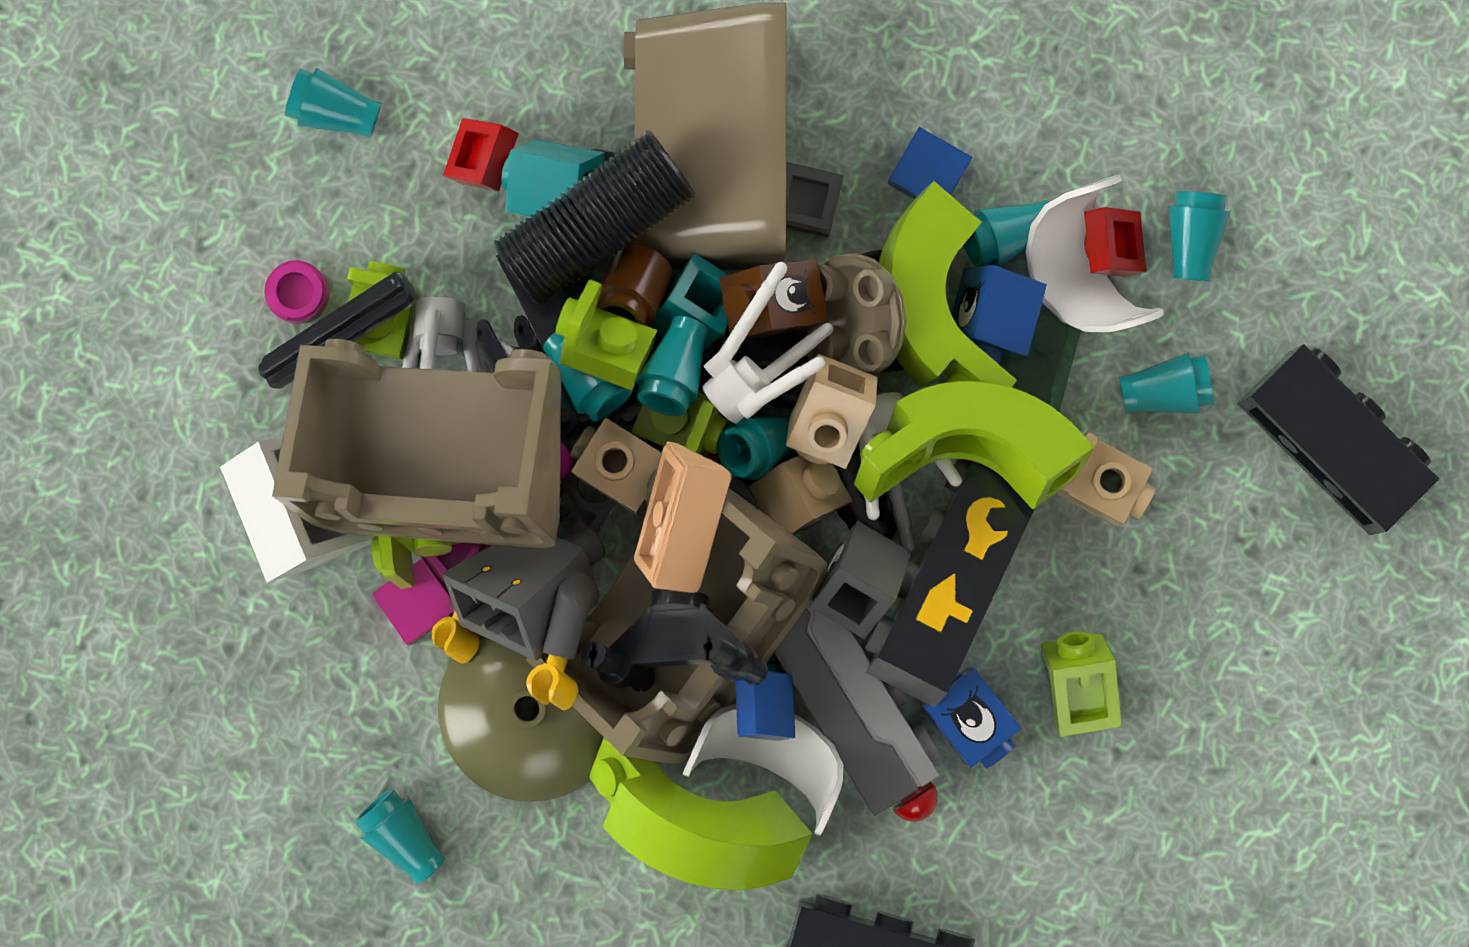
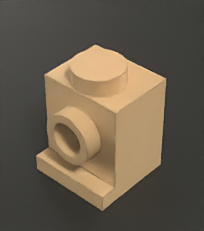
(1112, 507)

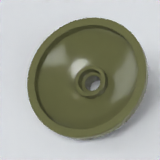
(496, 745)

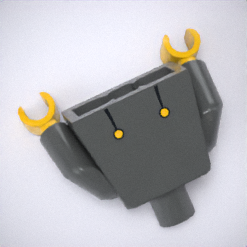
(527, 603)

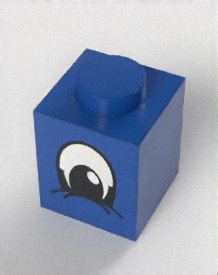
(998, 310)
(974, 720)

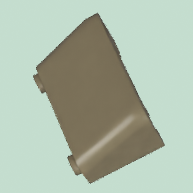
(718, 108)
(423, 448)
(755, 583)

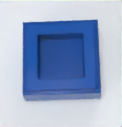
(928, 161)
(766, 708)

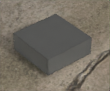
(811, 198)

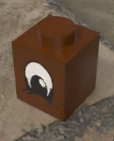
(793, 306)

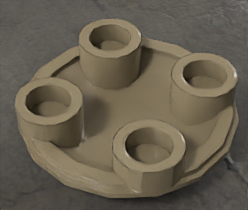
(864, 313)

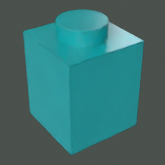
(543, 170)
(695, 295)

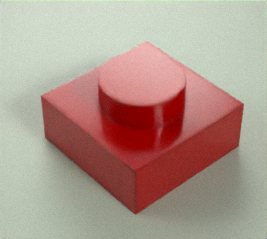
(480, 154)
(1114, 242)

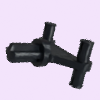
(673, 632)

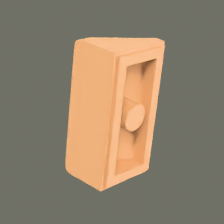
(681, 519)

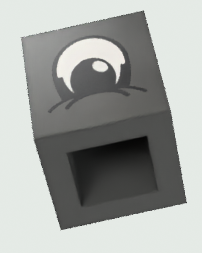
(861, 579)

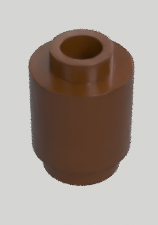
(636, 284)

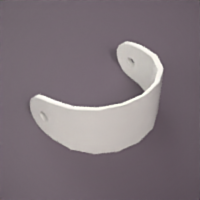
(1059, 259)
(806, 762)

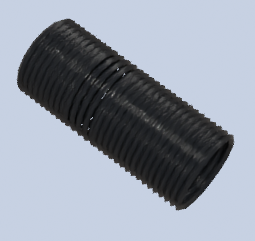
(610, 207)

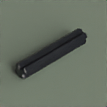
(347, 322)

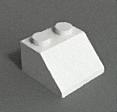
(278, 535)

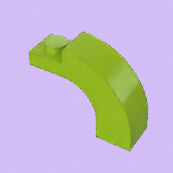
(919, 260)
(981, 423)
(697, 837)

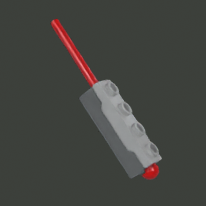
(860, 716)

